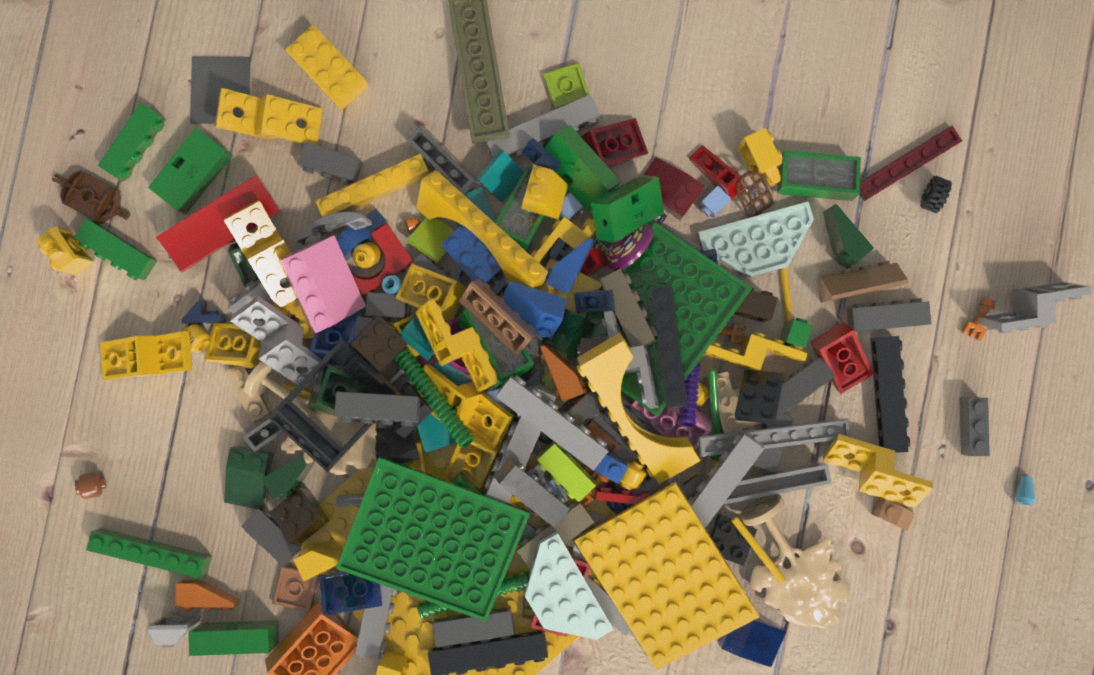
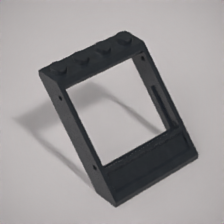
(307, 432)

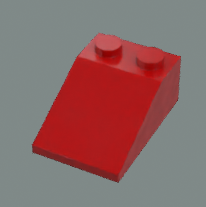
(843, 355)

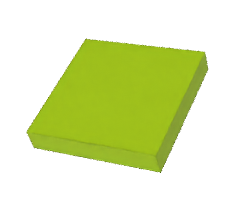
(566, 85)
(429, 237)

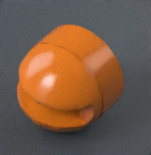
(411, 224)

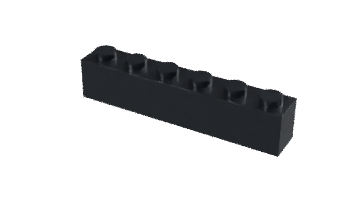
(670, 348)
(889, 393)
(496, 653)

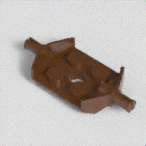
(103, 204)

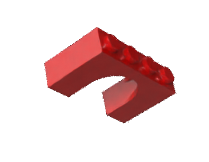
(395, 259)

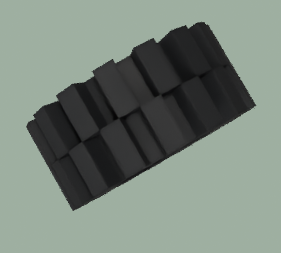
(935, 194)

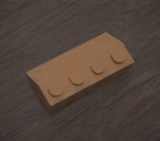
(861, 281)
(497, 316)

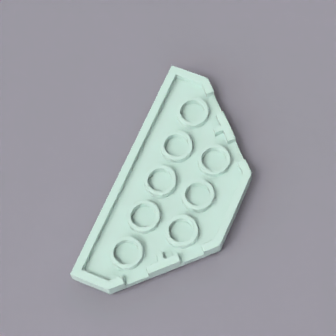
(760, 242)
(561, 593)

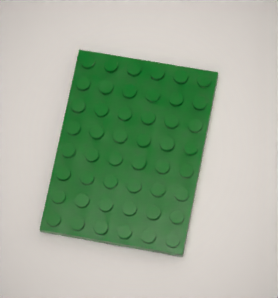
(703, 299)
(432, 539)

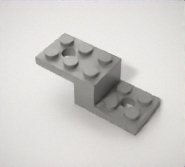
(1034, 306)
(279, 339)
(639, 362)

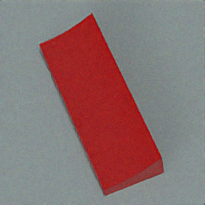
(206, 230)

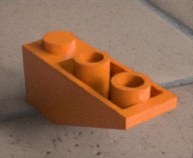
(563, 373)
(202, 594)

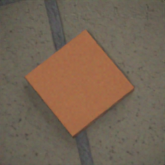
(293, 591)

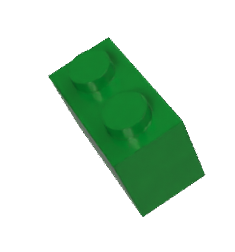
(795, 332)

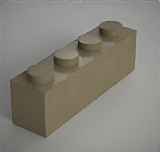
(628, 310)
(571, 525)

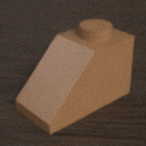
(893, 513)

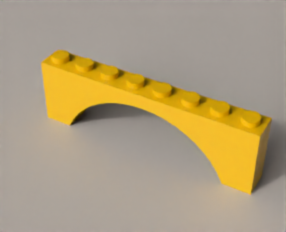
(442, 199)
(605, 369)

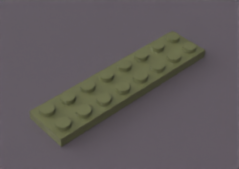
(479, 70)

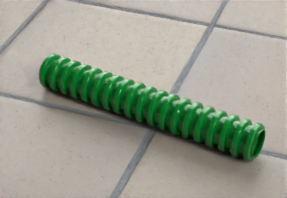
(434, 398)
(508, 585)

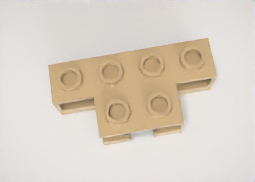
(727, 405)

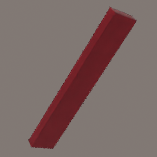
(909, 162)

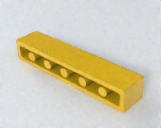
(374, 187)

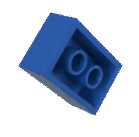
(472, 255)

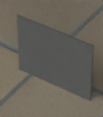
(207, 79)

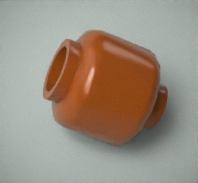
(90, 485)

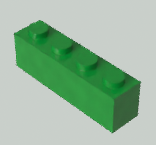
(132, 142)
(115, 249)

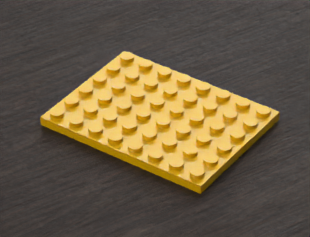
(666, 576)

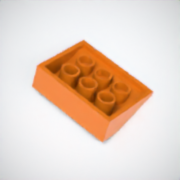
(314, 646)

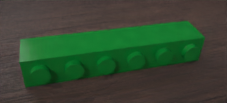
(149, 553)

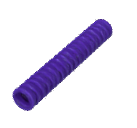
(687, 414)

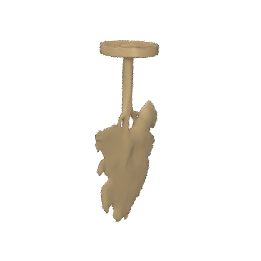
(341, 432)
(808, 592)

